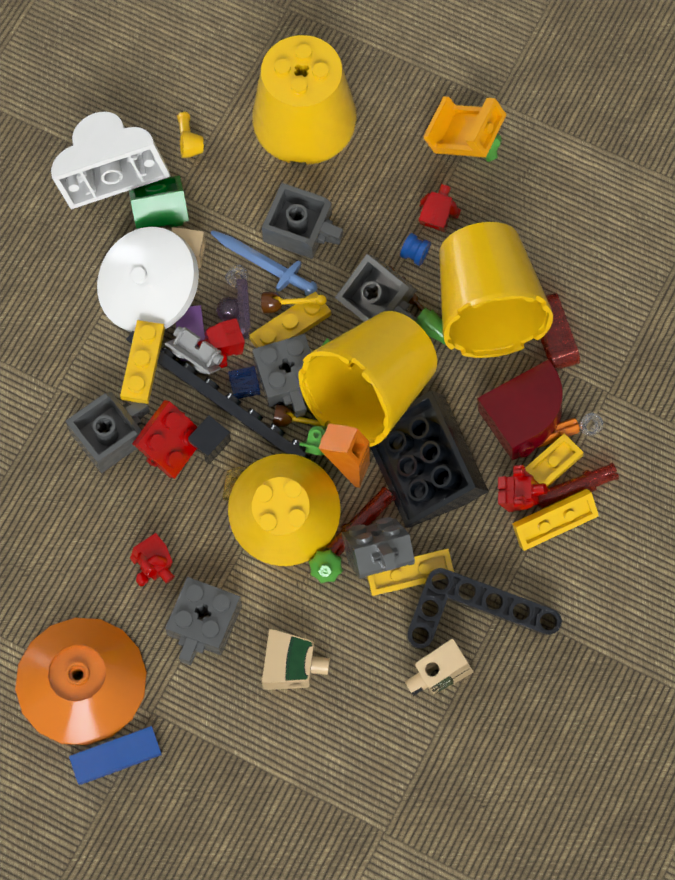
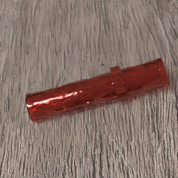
(588, 480)
(363, 517)

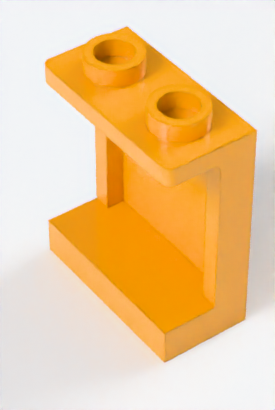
(464, 128)

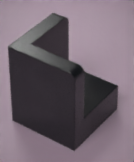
(210, 438)

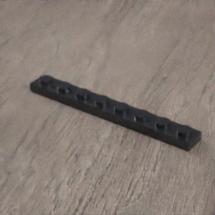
(228, 403)

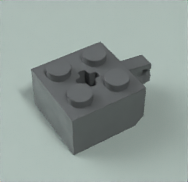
(300, 222)
(370, 275)
(271, 365)
(117, 419)
(377, 547)
(206, 634)

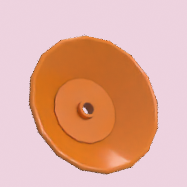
(88, 707)

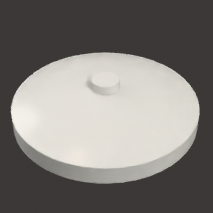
(147, 278)

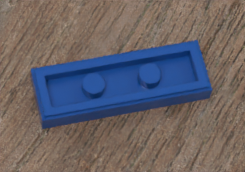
(115, 755)

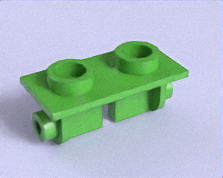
(314, 439)

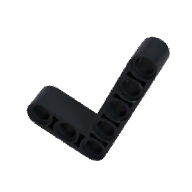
(478, 603)

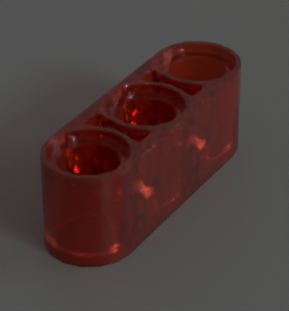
(559, 340)

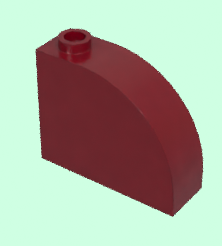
(524, 409)

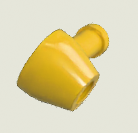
(190, 143)

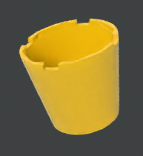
(303, 101)
(490, 292)
(369, 374)

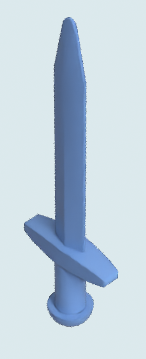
(286, 275)

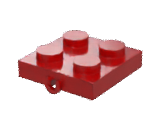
(166, 439)

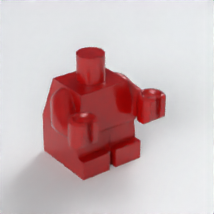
(438, 209)
(225, 337)
(520, 490)
(153, 560)

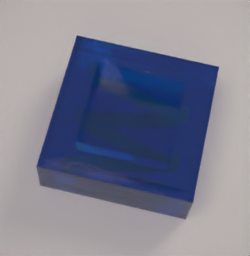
(244, 382)

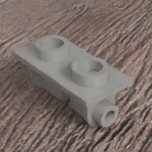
(185, 346)

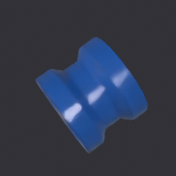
(415, 249)

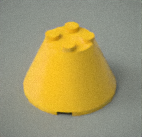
(284, 509)

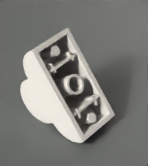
(106, 160)

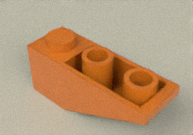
(347, 451)

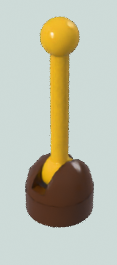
(272, 301)
(284, 416)

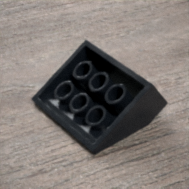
(428, 462)

